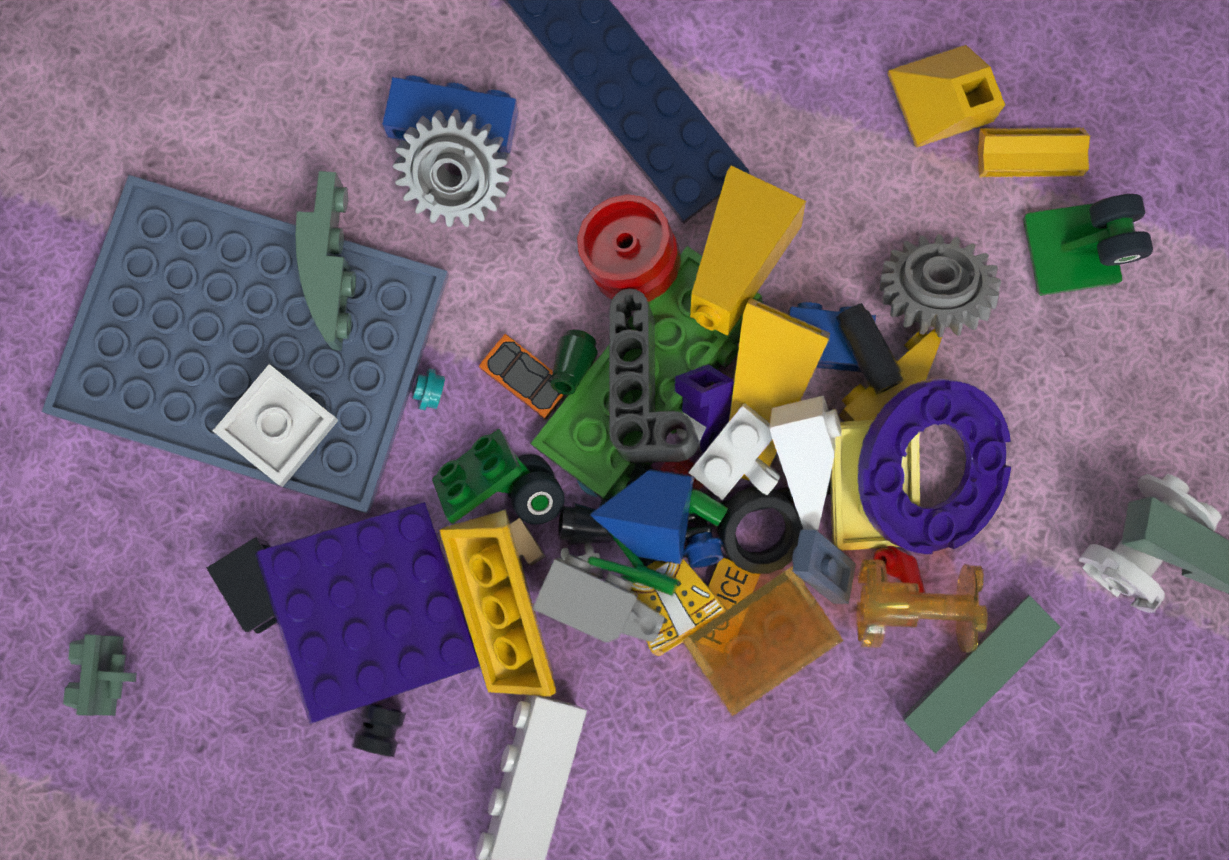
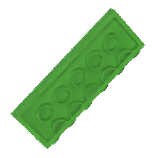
(579, 429)

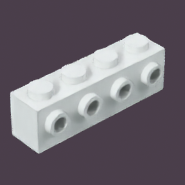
(533, 780)

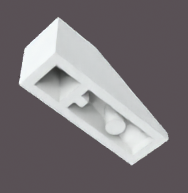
(806, 447)

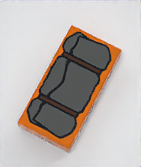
(522, 376)

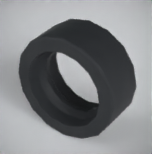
(770, 559)

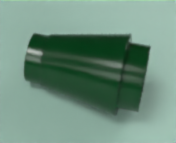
(572, 360)

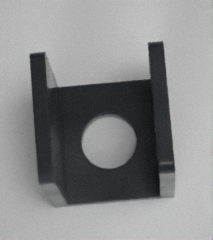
(243, 586)

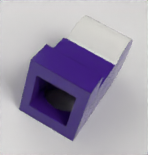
(704, 403)

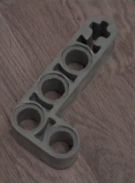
(640, 376)

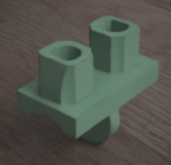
(100, 675)

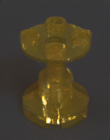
(903, 605)

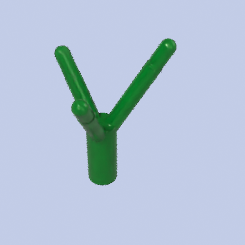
(638, 574)

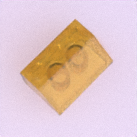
(762, 641)

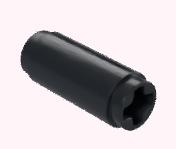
(869, 348)

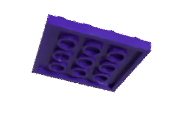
(366, 611)

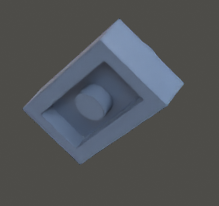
(823, 566)

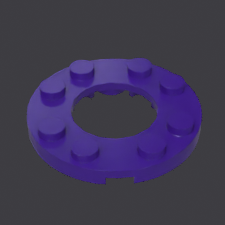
(984, 478)

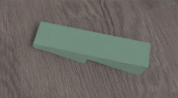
(1179, 540)
(980, 674)

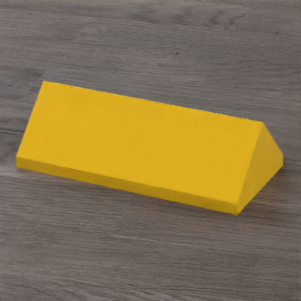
(498, 606)

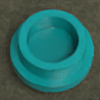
(428, 389)

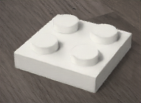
(275, 425)

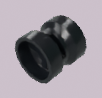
(378, 730)

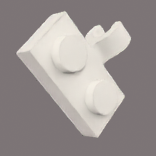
(736, 454)

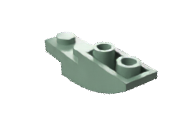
(323, 276)

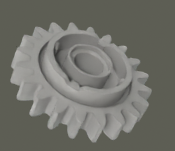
(467, 148)
(939, 285)

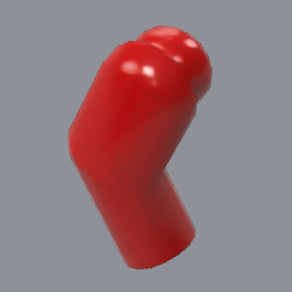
(900, 565)

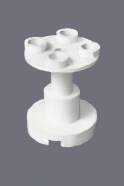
(1130, 570)

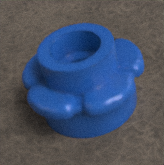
(703, 550)

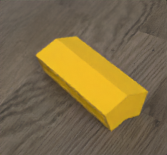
(1033, 152)

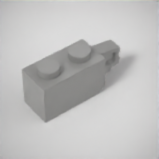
(595, 603)

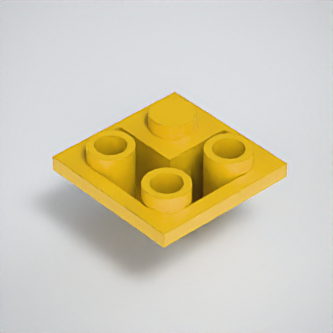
(946, 94)

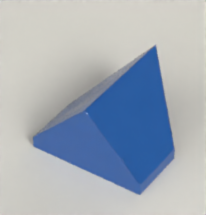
(650, 515)

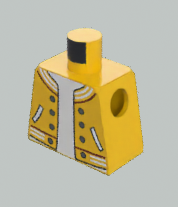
(685, 611)

